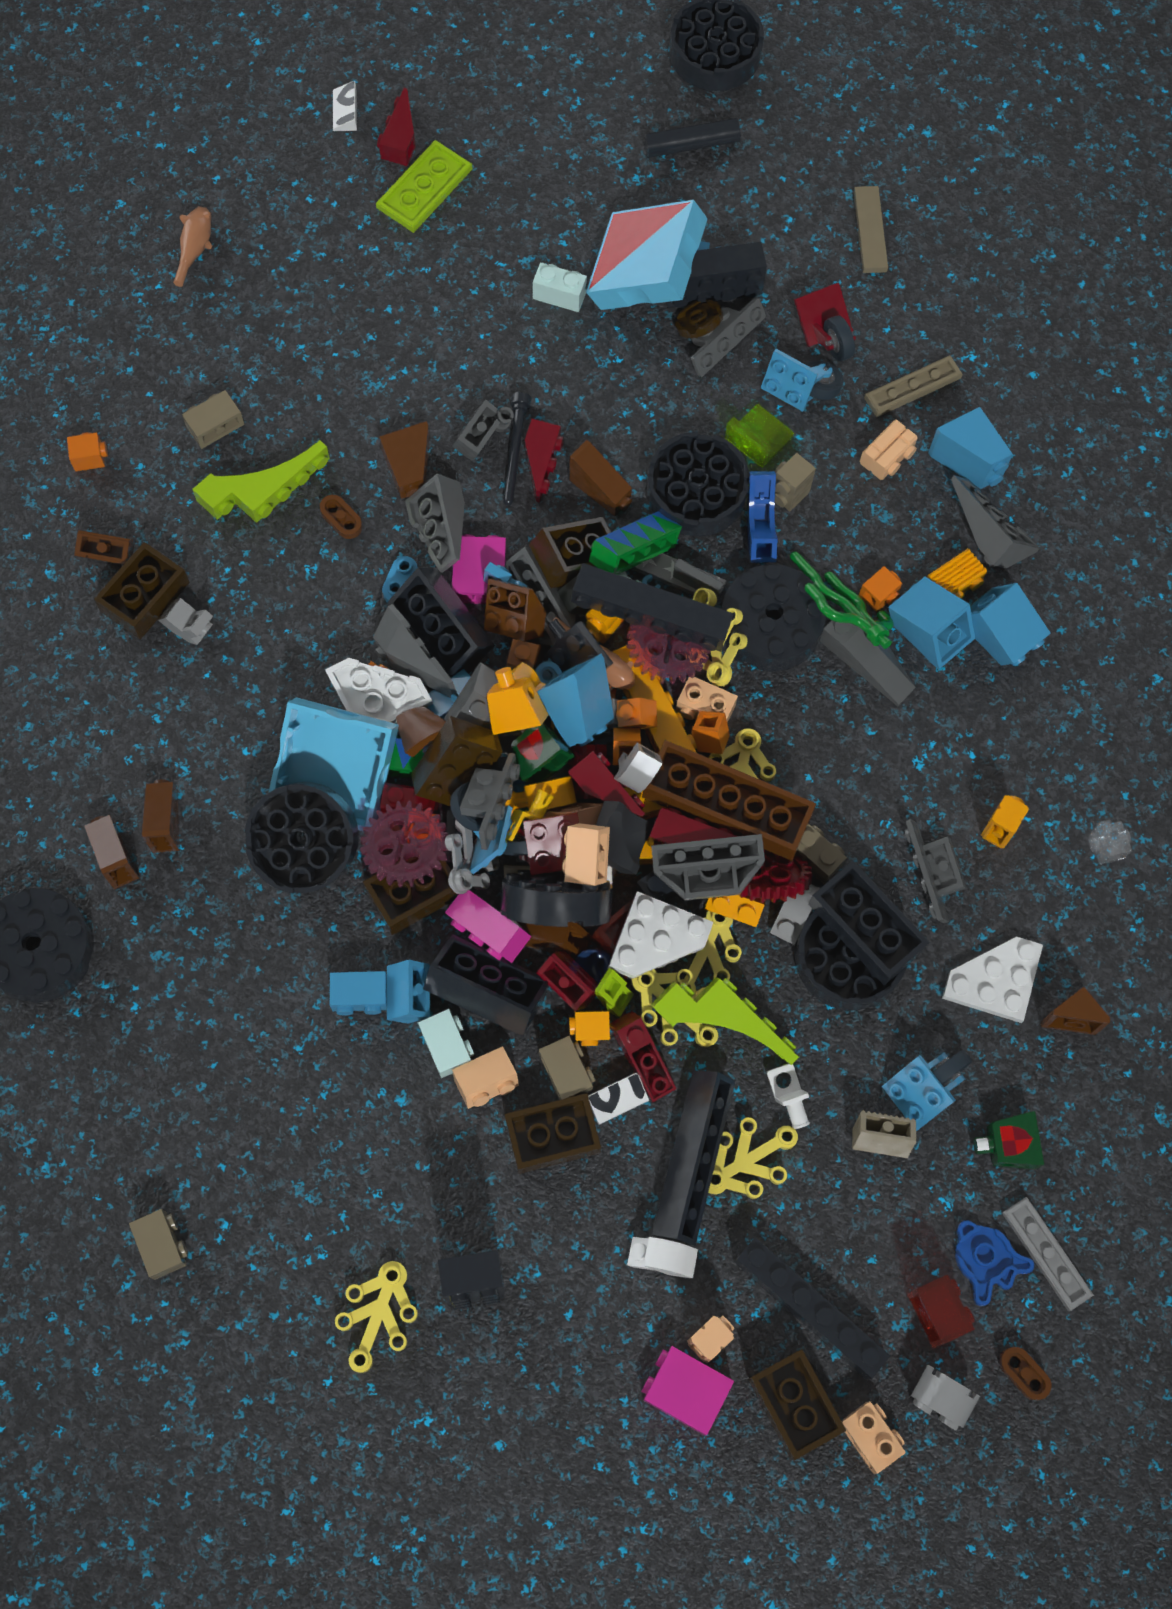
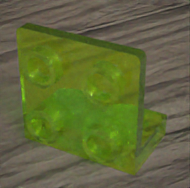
(758, 435)

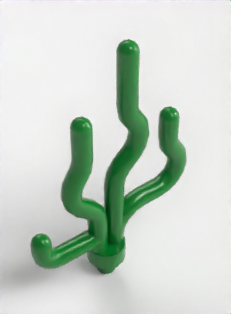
(849, 601)

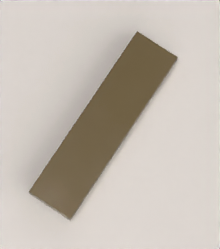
(870, 229)
(913, 386)

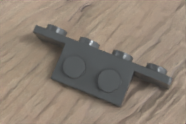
(727, 335)
(488, 796)
(939, 869)

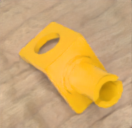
(537, 810)

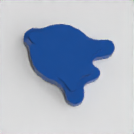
(988, 1259)

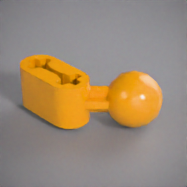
(560, 788)

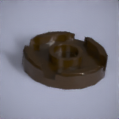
(699, 319)

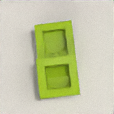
(613, 993)

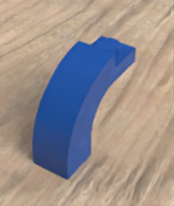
(760, 517)

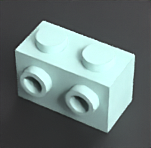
(559, 287)
(445, 1042)

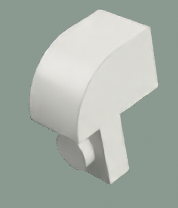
(662, 1256)

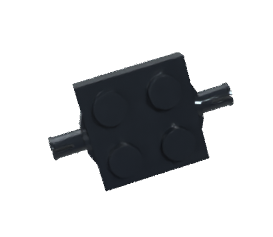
(574, 646)

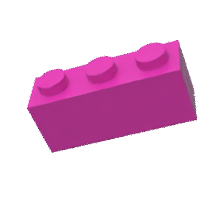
(487, 926)

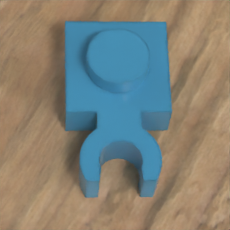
(500, 573)

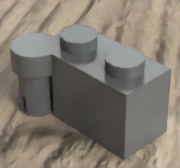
(481, 427)

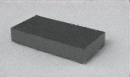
(696, 578)

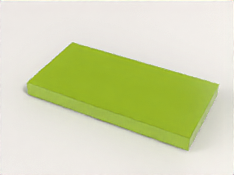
(424, 186)

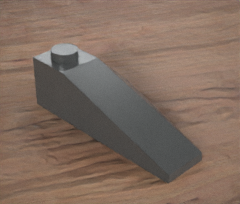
(438, 516)
(994, 536)
(409, 655)
(872, 662)

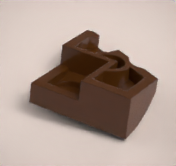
(418, 728)

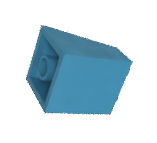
(972, 449)
(933, 621)
(1007, 624)
(579, 701)

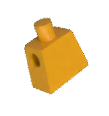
(514, 703)

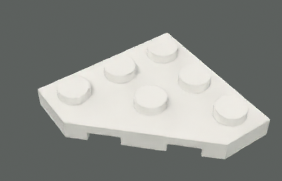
(376, 690)
(656, 936)
(997, 980)

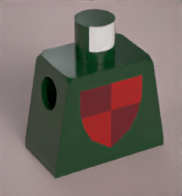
(540, 753)
(1012, 1142)

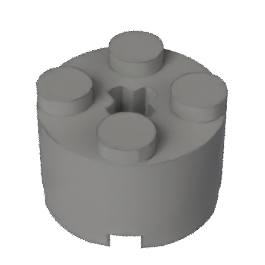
(945, 1397)

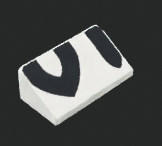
(345, 107)
(617, 1098)

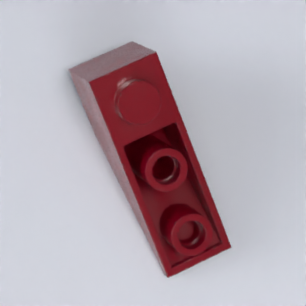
(398, 139)
(540, 449)
(599, 782)
(676, 828)
(642, 1055)

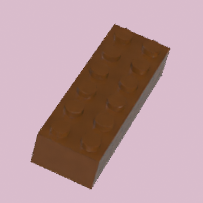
(729, 799)

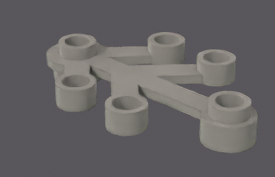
(460, 876)

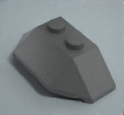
(527, 570)
(472, 701)
(709, 866)

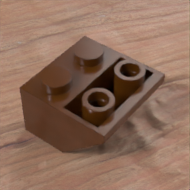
(513, 611)

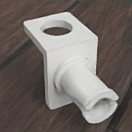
(790, 1096)

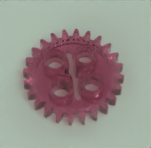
(644, 638)
(382, 837)

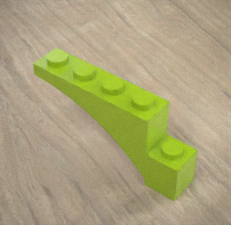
(262, 490)
(723, 1008)

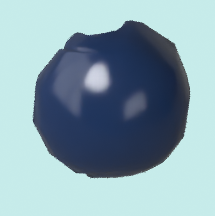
(594, 962)

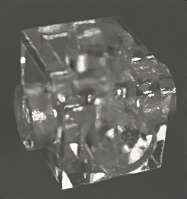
(1110, 841)

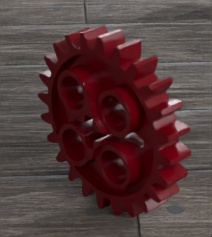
(779, 879)

